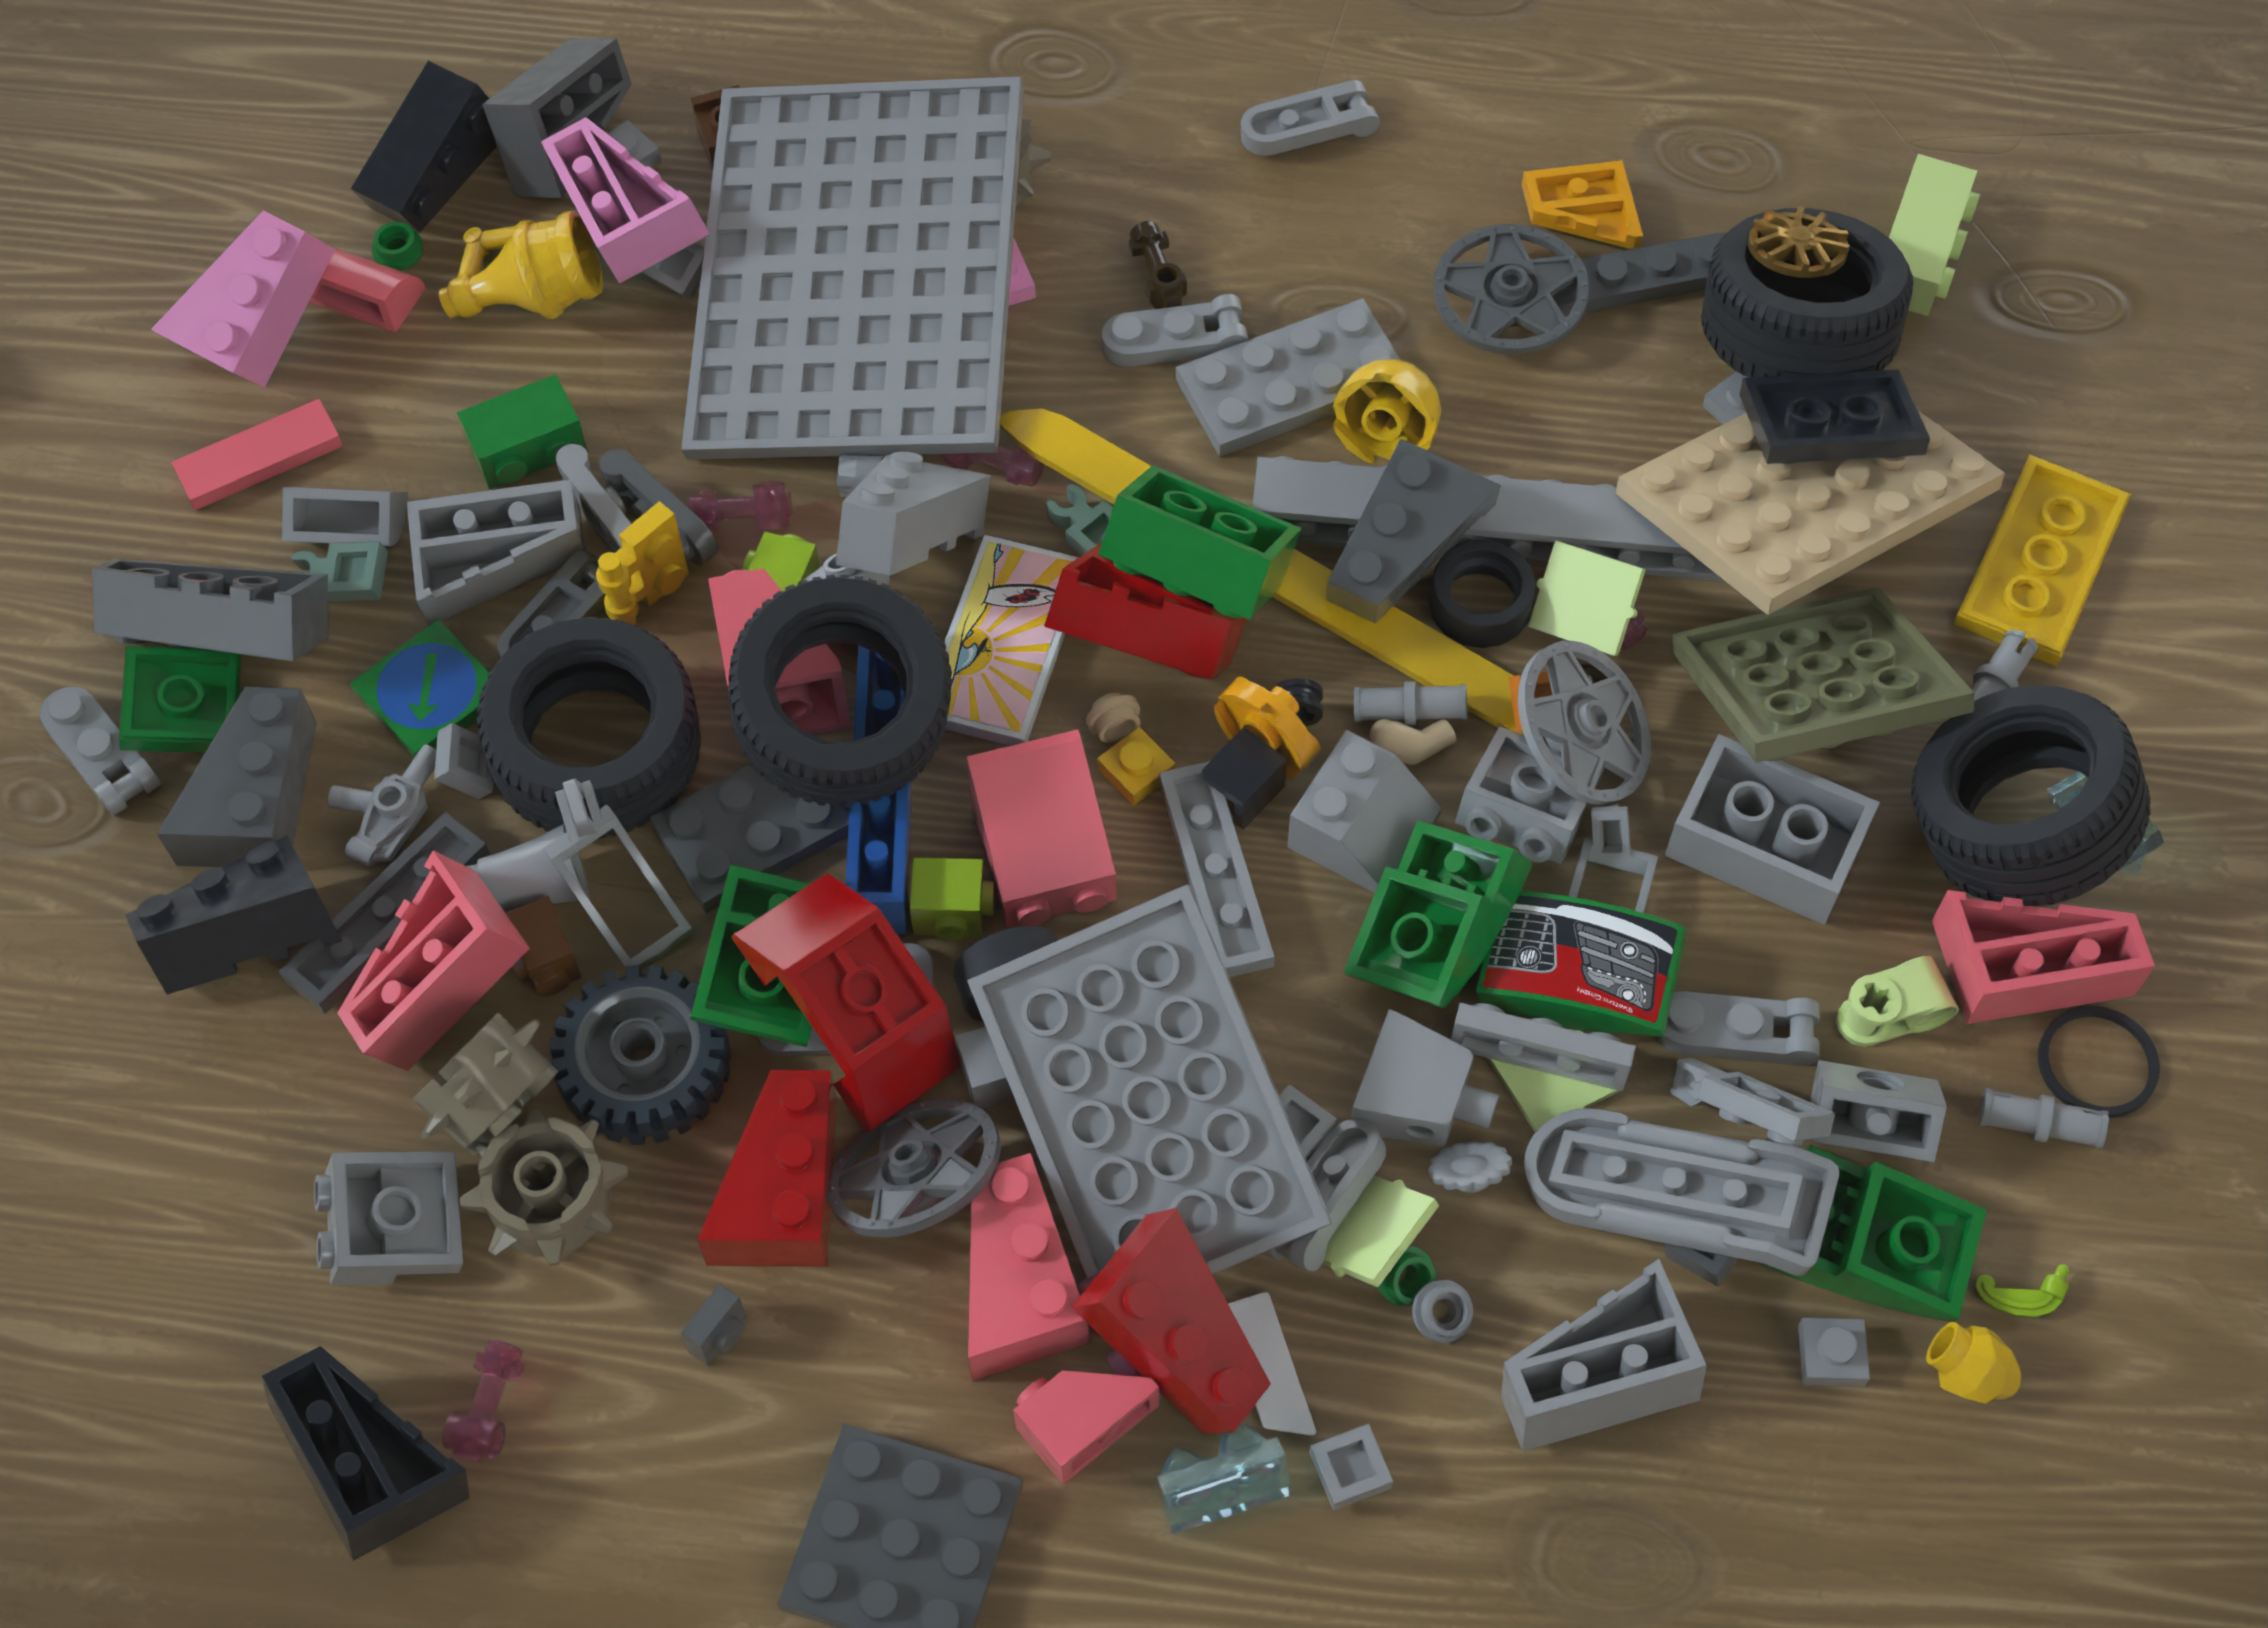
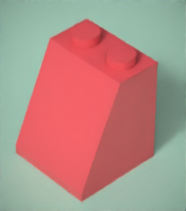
(811, 684)
(1041, 829)

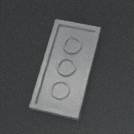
(1281, 376)

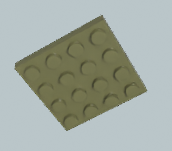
(1821, 674)

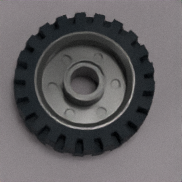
(645, 1094)

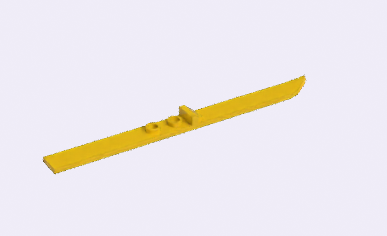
(1392, 639)

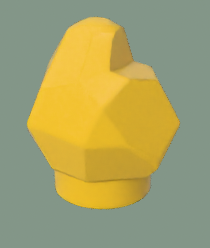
(1974, 1363)

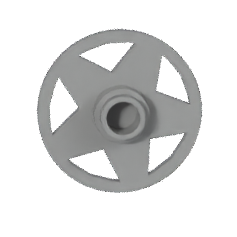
(1584, 722)

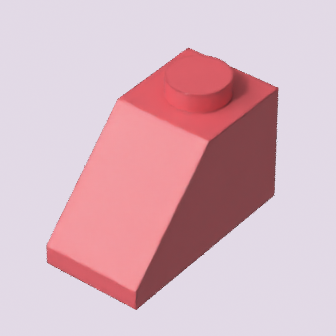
(1081, 1416)

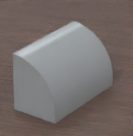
(342, 515)

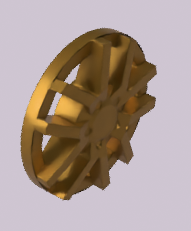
(1789, 240)

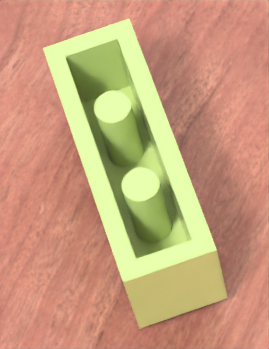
(1928, 226)

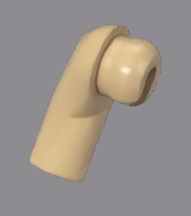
(1409, 743)

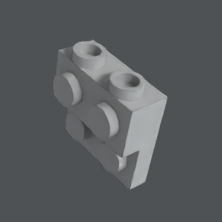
(1519, 803)
(388, 1216)

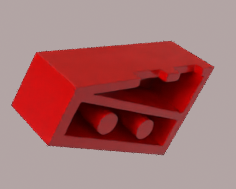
(1142, 617)
(777, 1183)
(1175, 1325)

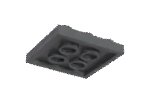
(899, 1537)

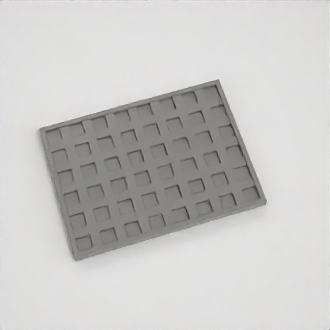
(856, 270)

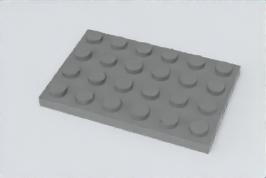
(1148, 1087)

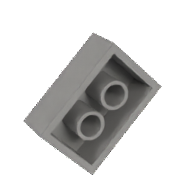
(1771, 829)

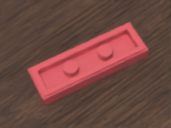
(257, 454)

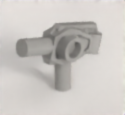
(389, 810)

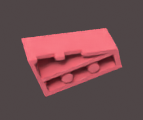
(2037, 958)

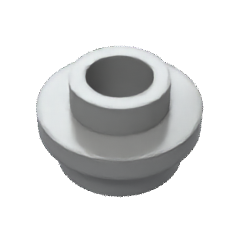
(1459, 1311)

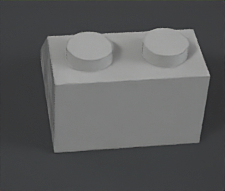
(1360, 812)

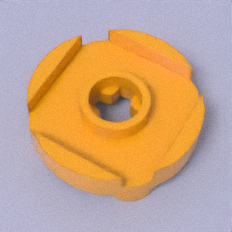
(1270, 718)

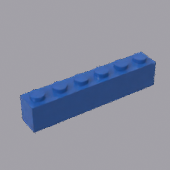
(881, 829)

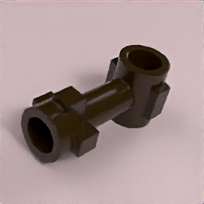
(1167, 280)

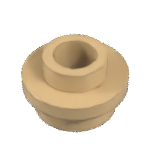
(1113, 717)

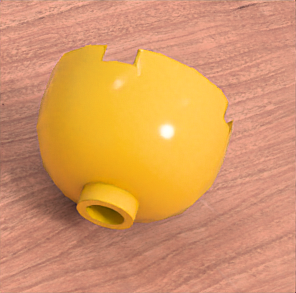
(1385, 404)

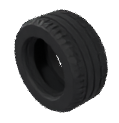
(1775, 335)
(839, 613)
(579, 658)
(2054, 854)

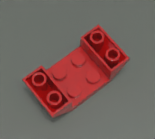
(857, 995)

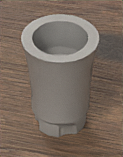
(528, 873)

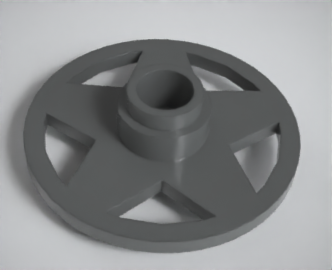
(1511, 289)
(914, 1169)

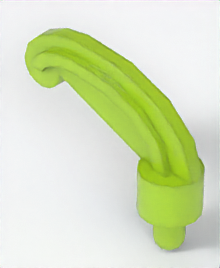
(2026, 1301)

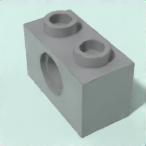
(1880, 1110)

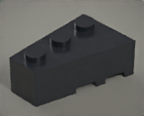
(427, 148)
(231, 917)
(358, 1454)

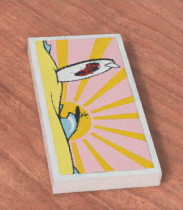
(1000, 642)

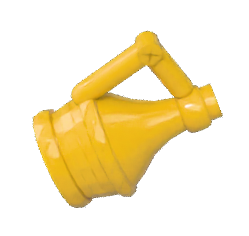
(538, 269)

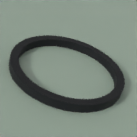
(2118, 1018)

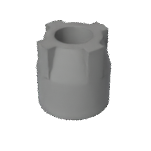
(853, 470)

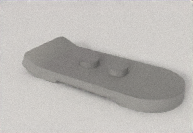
(1683, 1187)

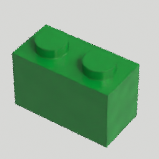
(520, 431)

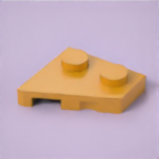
(1585, 202)

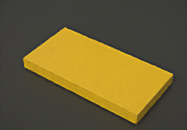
(2043, 558)

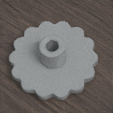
(1470, 1166)

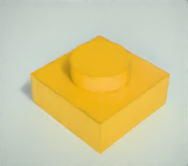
(1134, 765)

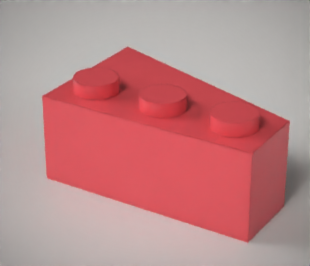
(433, 968)
(1018, 1276)

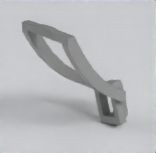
(584, 833)
(1614, 856)

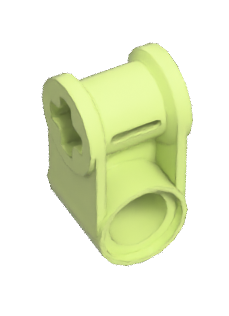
(1896, 1003)

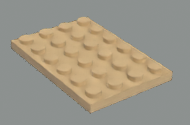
(1799, 523)

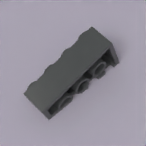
(211, 607)

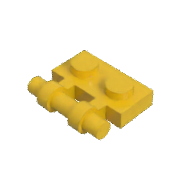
(645, 566)

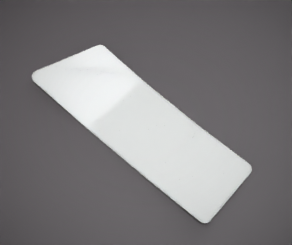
(1283, 1403)

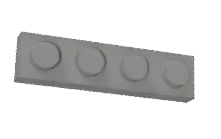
(1216, 869)

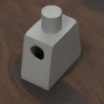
(1419, 1085)

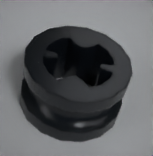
(1308, 696)

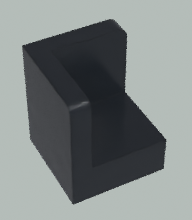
(1247, 774)

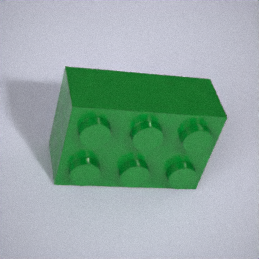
(1199, 542)

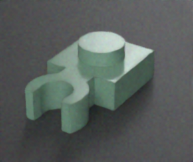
(1083, 524)
(352, 569)

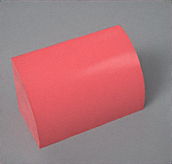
(367, 290)

